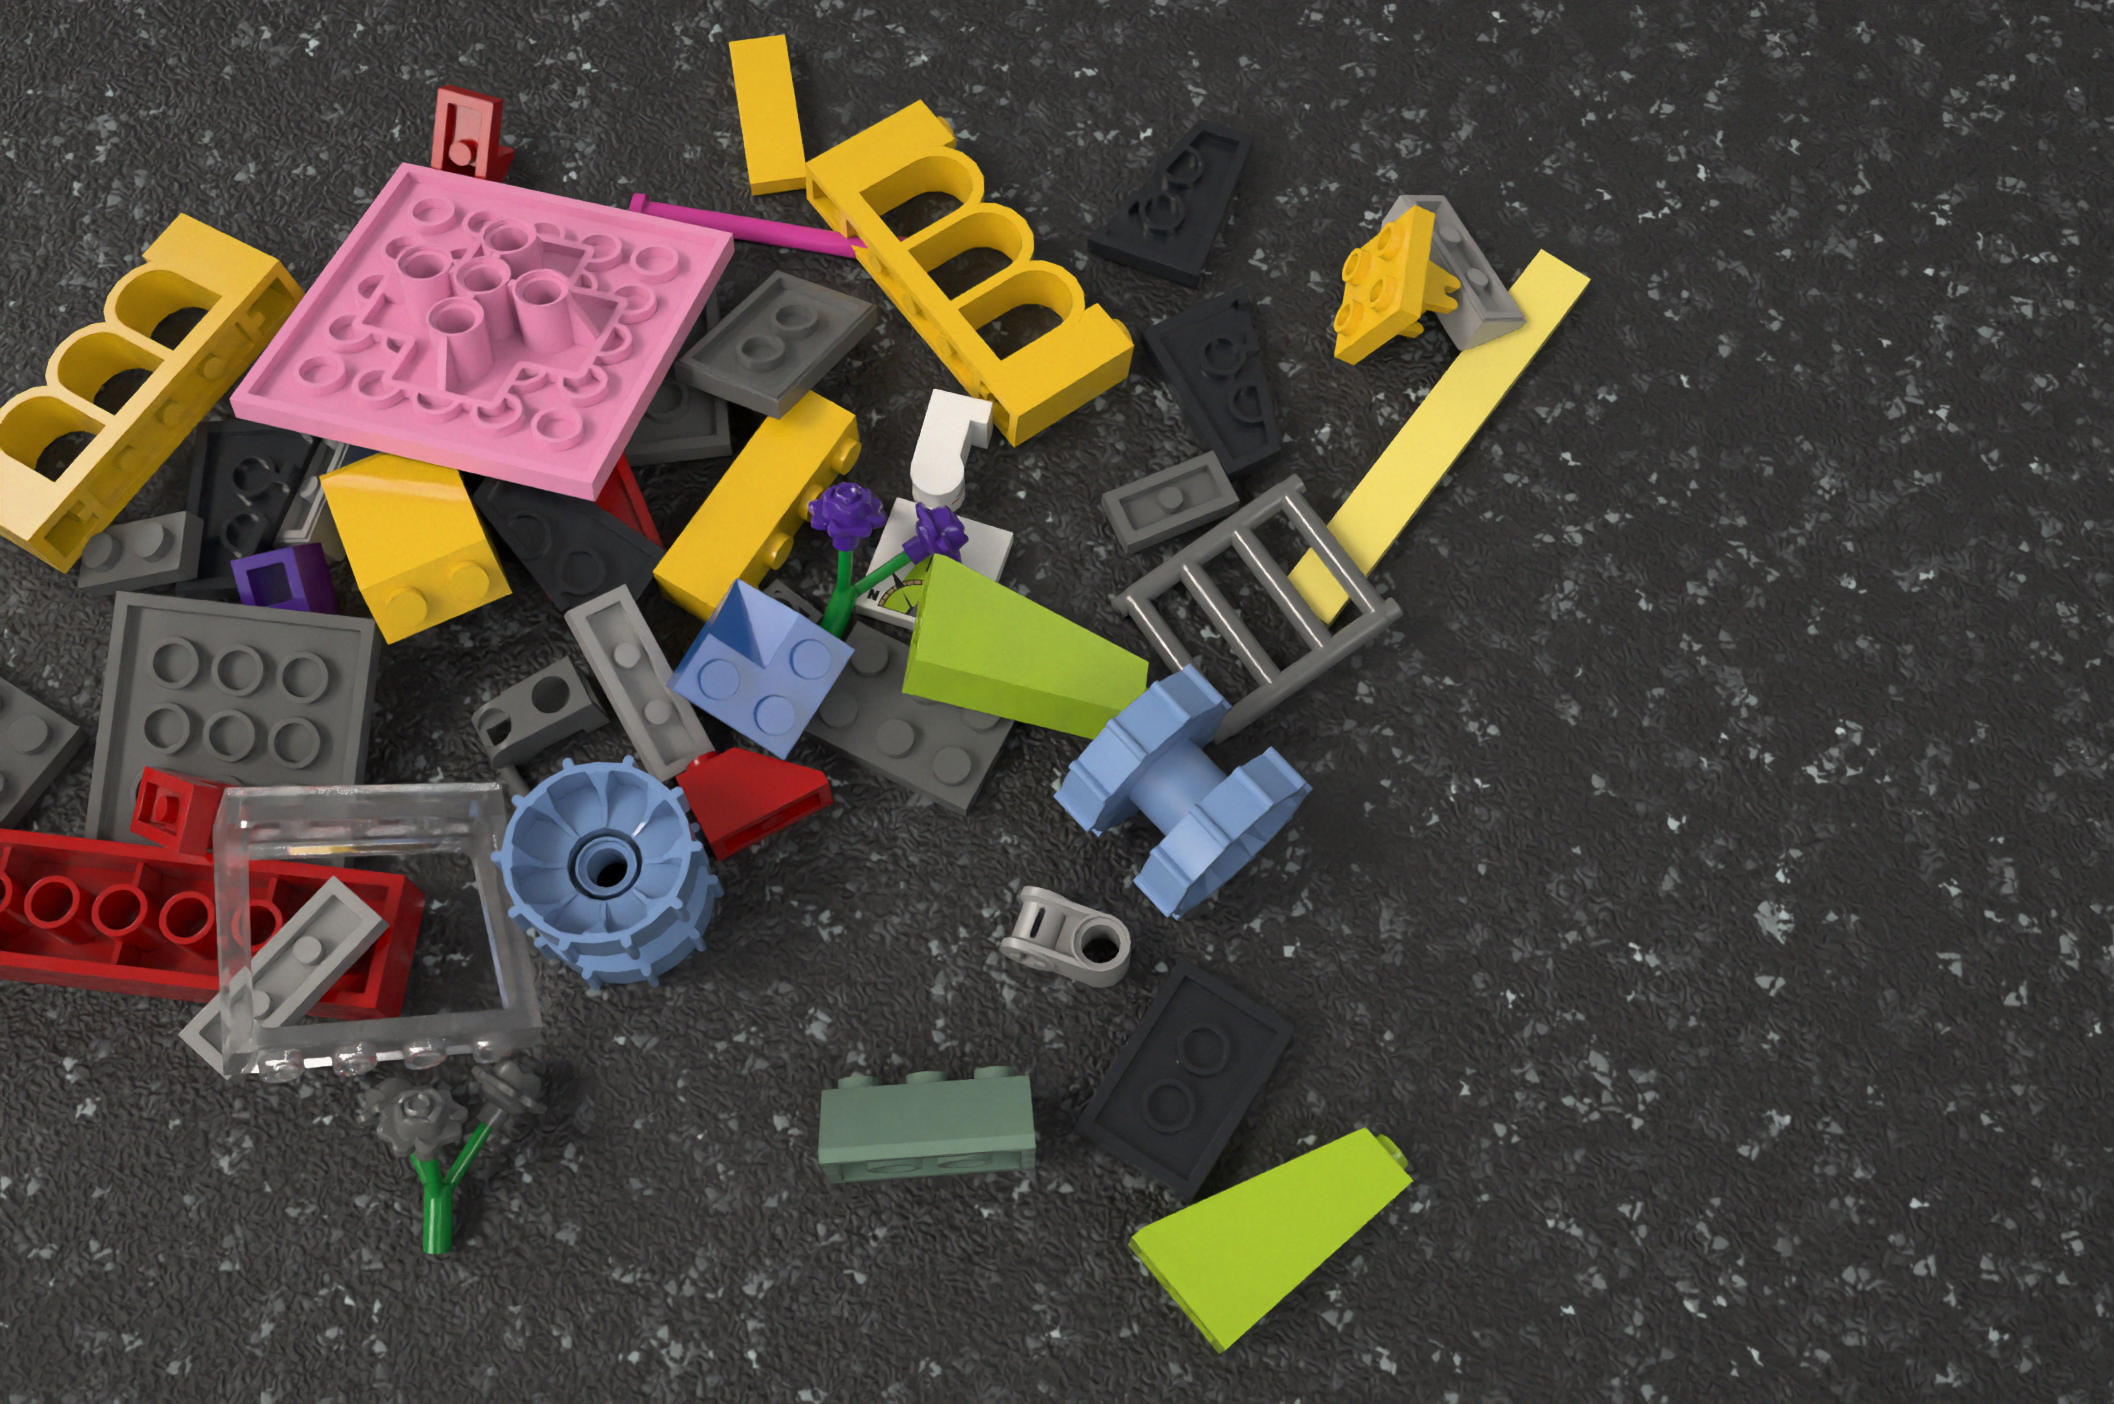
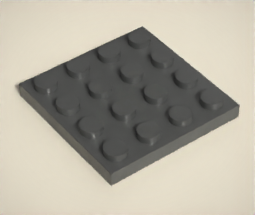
(231, 701)

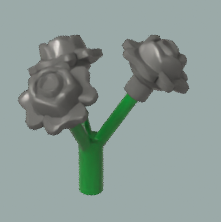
(424, 1119)

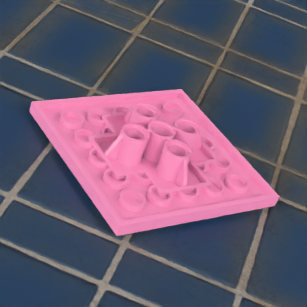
(489, 330)

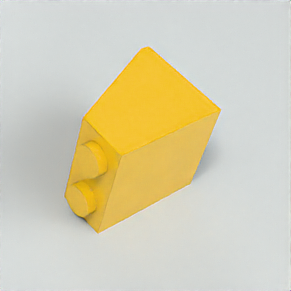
(413, 541)

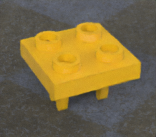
(1391, 287)

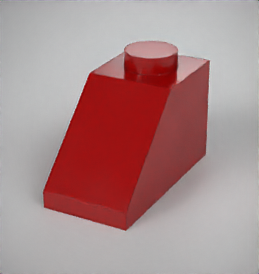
(749, 796)

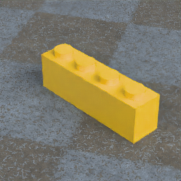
(759, 504)

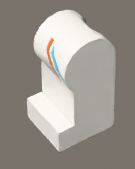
(944, 445)

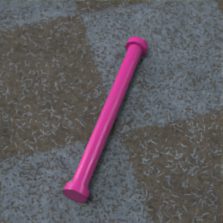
(754, 229)

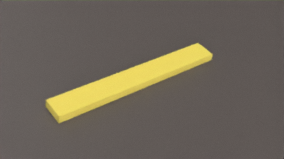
(1439, 433)

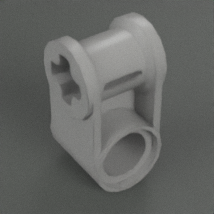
(1063, 936)

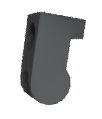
(538, 713)

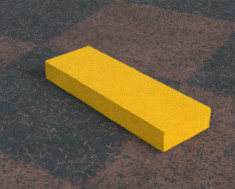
(768, 115)

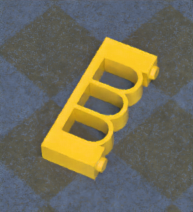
(915, 156)
(185, 268)

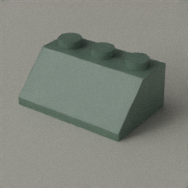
(926, 1126)

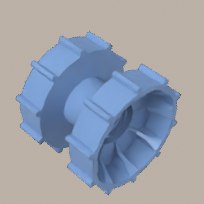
(1156, 764)
(575, 830)

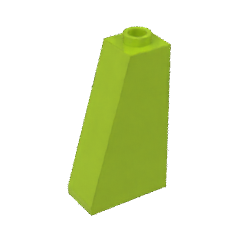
(1013, 657)
(1260, 1239)

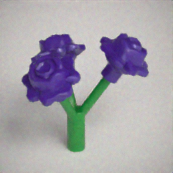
(851, 513)

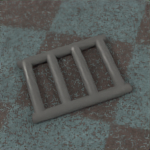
(1238, 532)

